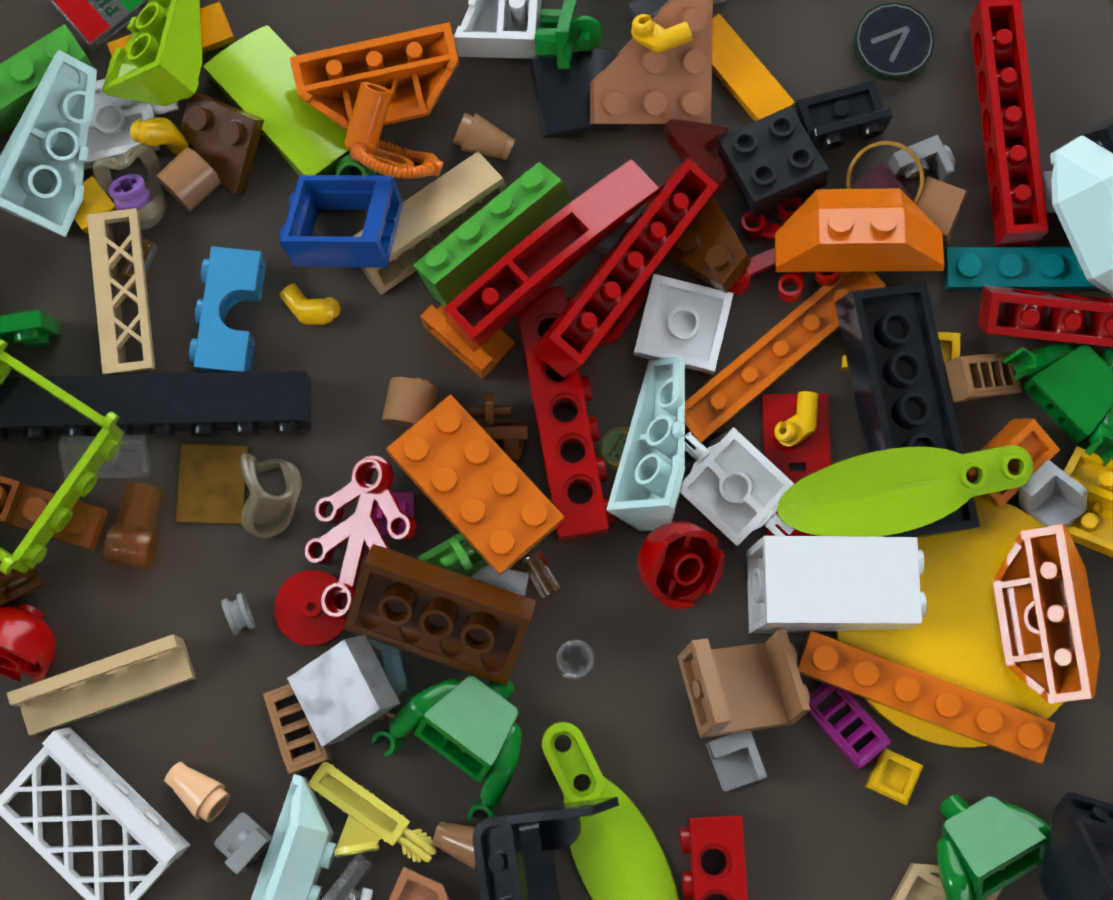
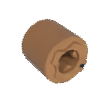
(188, 179)
(408, 401)

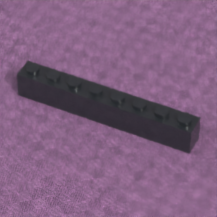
(161, 404)

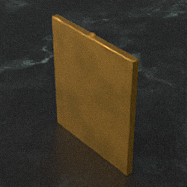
(210, 484)

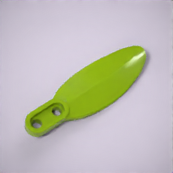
(897, 489)
(617, 846)

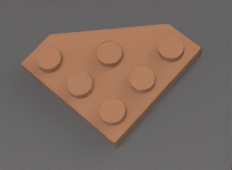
(664, 85)

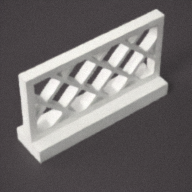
(110, 793)

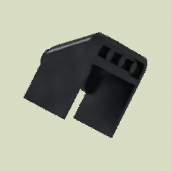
(517, 848)
(1079, 850)

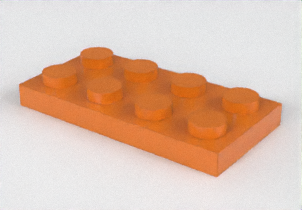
(475, 485)

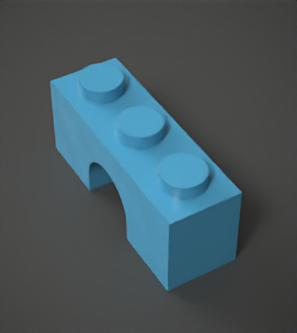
(228, 279)

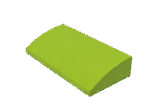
(260, 81)

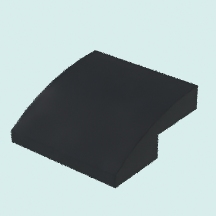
(565, 93)

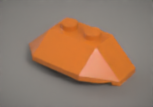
(407, 63)
(859, 234)
(1048, 616)

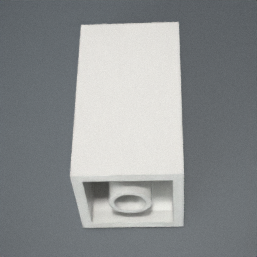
(834, 584)

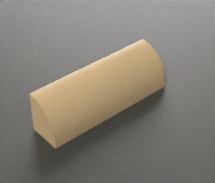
(434, 215)

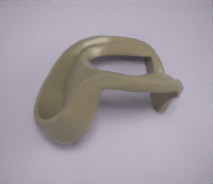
(155, 209)
(265, 513)

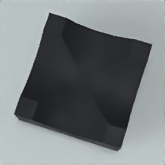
(772, 160)

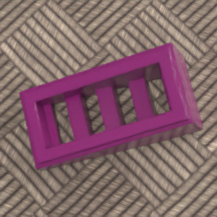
(868, 725)

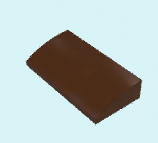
(439, 614)

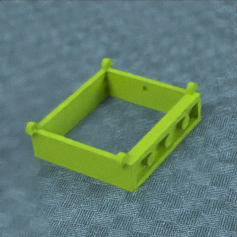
(77, 484)

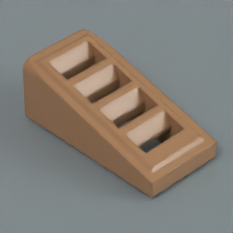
(961, 380)
(303, 762)

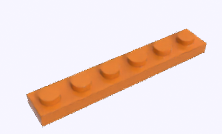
(771, 356)
(926, 697)

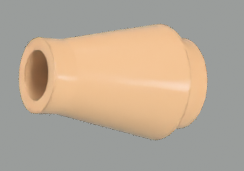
(198, 792)

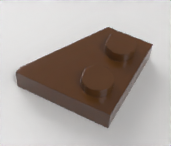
(223, 138)
(710, 248)

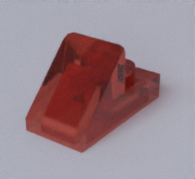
(695, 142)

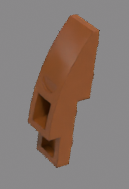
(24, 504)

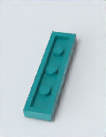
(1014, 268)

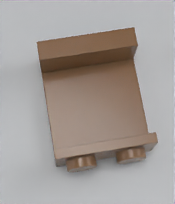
(743, 685)

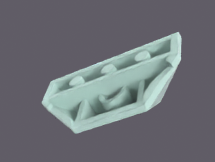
(1085, 206)
(297, 848)

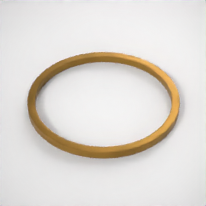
(908, 150)

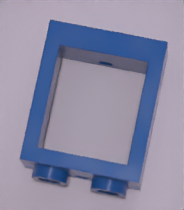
(343, 192)

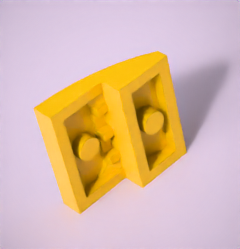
(1095, 525)

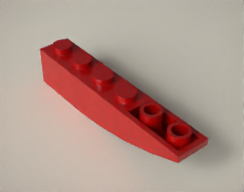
(547, 254)

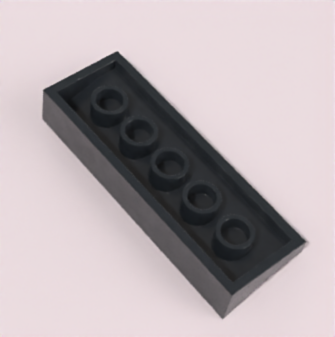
(901, 381)

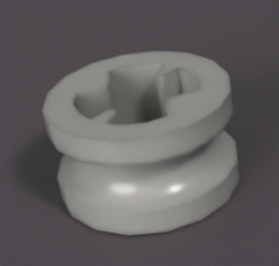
(238, 613)

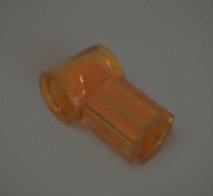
(133, 537)

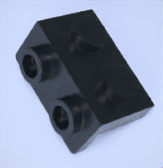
(843, 115)

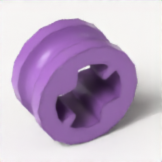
(129, 192)

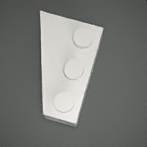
(499, 29)

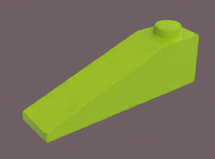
(161, 55)

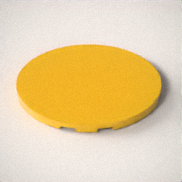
(961, 623)

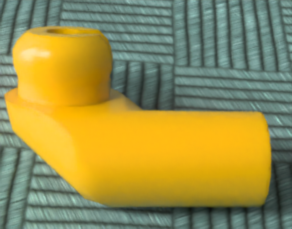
(658, 38)
(159, 132)
(310, 311)
(802, 423)

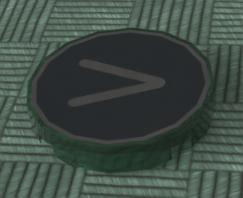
(893, 42)

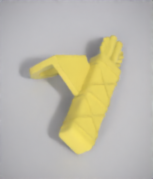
(368, 818)

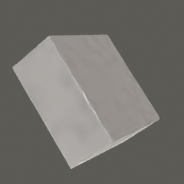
(343, 690)

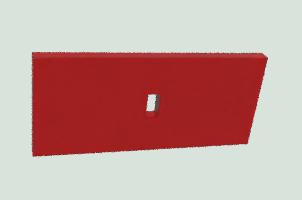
(812, 451)

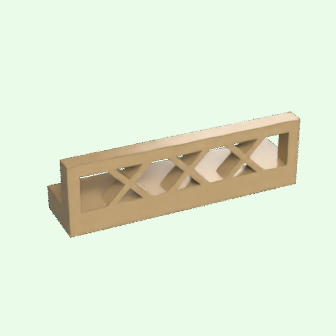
(110, 293)
(103, 684)

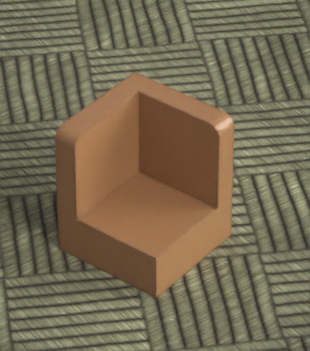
(942, 205)

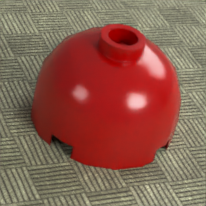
(680, 563)
(25, 643)

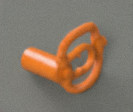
(380, 155)

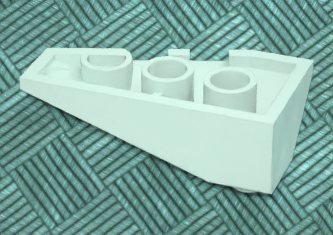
(49, 148)
(654, 450)

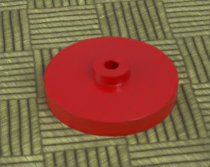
(300, 609)

